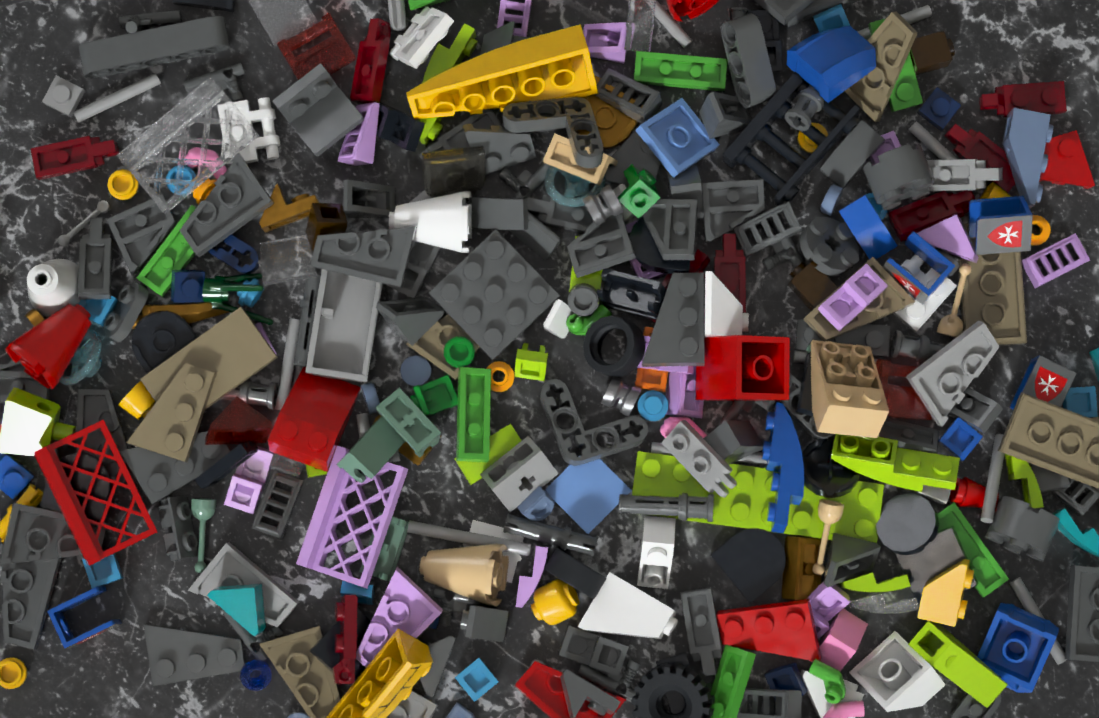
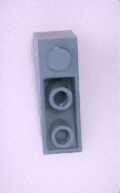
(1025, 146)

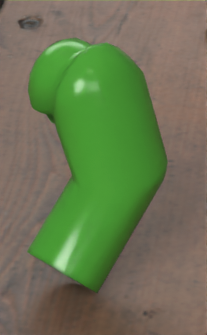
(580, 324)
(832, 680)

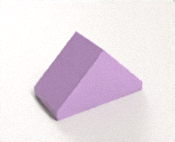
(606, 41)
(951, 237)

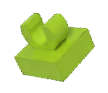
(531, 363)

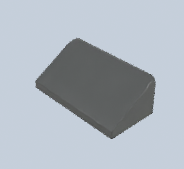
(538, 237)

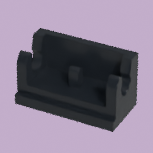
(631, 294)

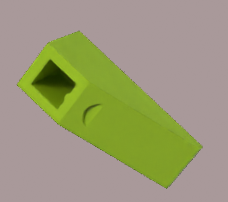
(957, 663)

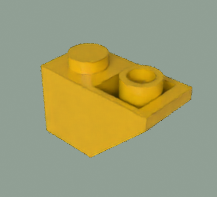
(943, 595)

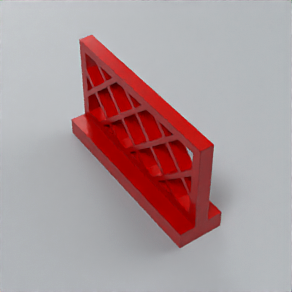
(70, 505)

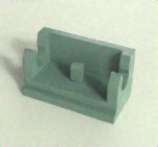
(409, 421)
(371, 451)
(390, 549)

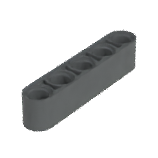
(154, 47)

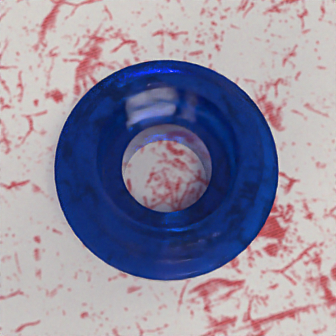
(255, 683)

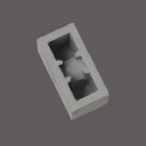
(519, 473)

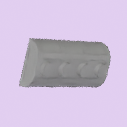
(343, 327)

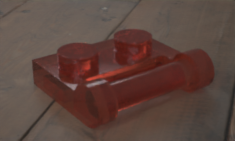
(331, 53)
(901, 400)

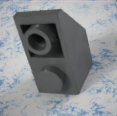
(485, 623)

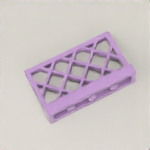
(328, 515)

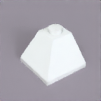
(722, 310)
(897, 675)

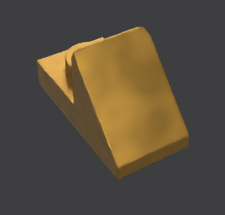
(282, 214)

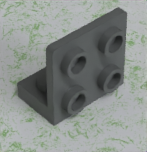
(318, 110)

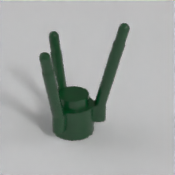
(219, 289)

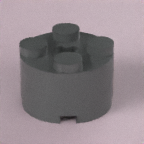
(899, 176)
(1022, 528)

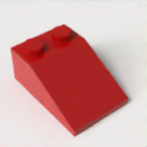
(313, 419)

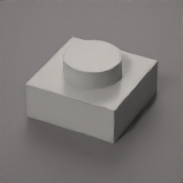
(63, 96)

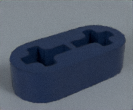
(232, 261)

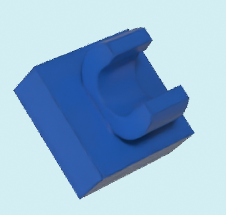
(960, 439)

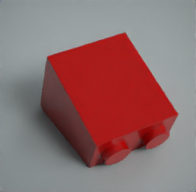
(744, 369)

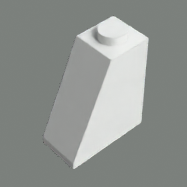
(628, 612)

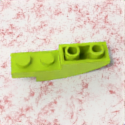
(441, 61)
(900, 467)

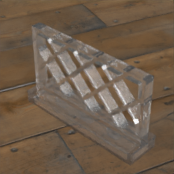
(172, 125)

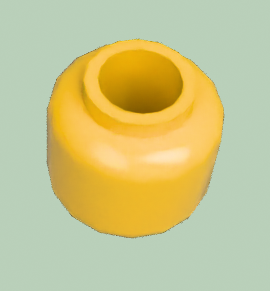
(555, 602)

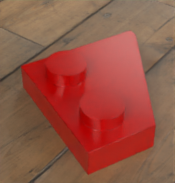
(1067, 162)

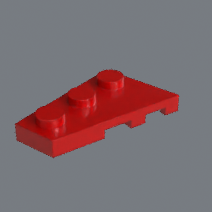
(772, 628)
(545, 690)

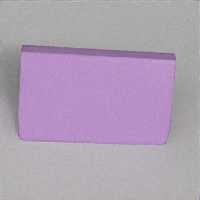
(682, 395)

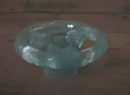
(573, 192)
(86, 360)

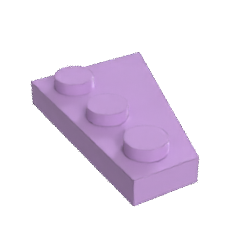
(402, 608)

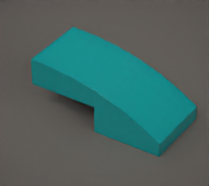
(1086, 540)

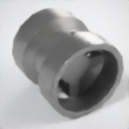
(596, 208)
(621, 396)

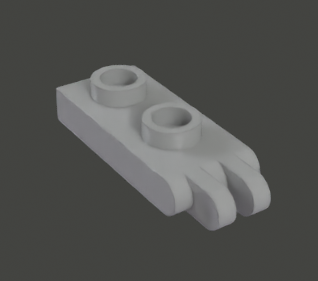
(699, 459)

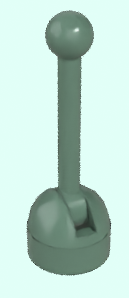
(202, 510)

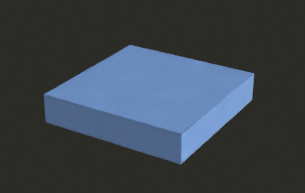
(677, 137)
(587, 492)

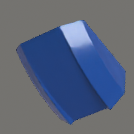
(832, 60)
(1018, 646)

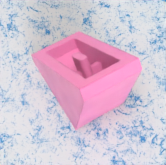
(841, 639)

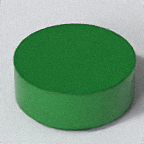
(459, 352)

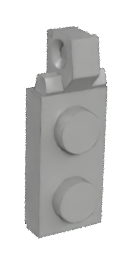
(962, 174)

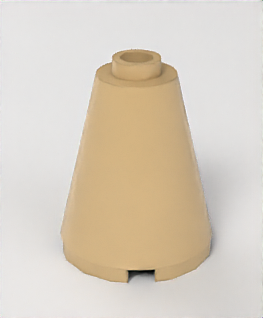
(468, 571)

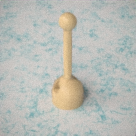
(951, 324)
(828, 512)

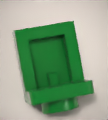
(640, 193)
(435, 396)

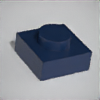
(939, 109)
(187, 286)
(786, 678)

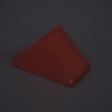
(238, 425)

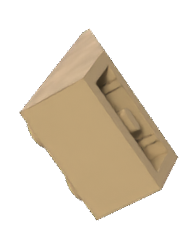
(846, 390)

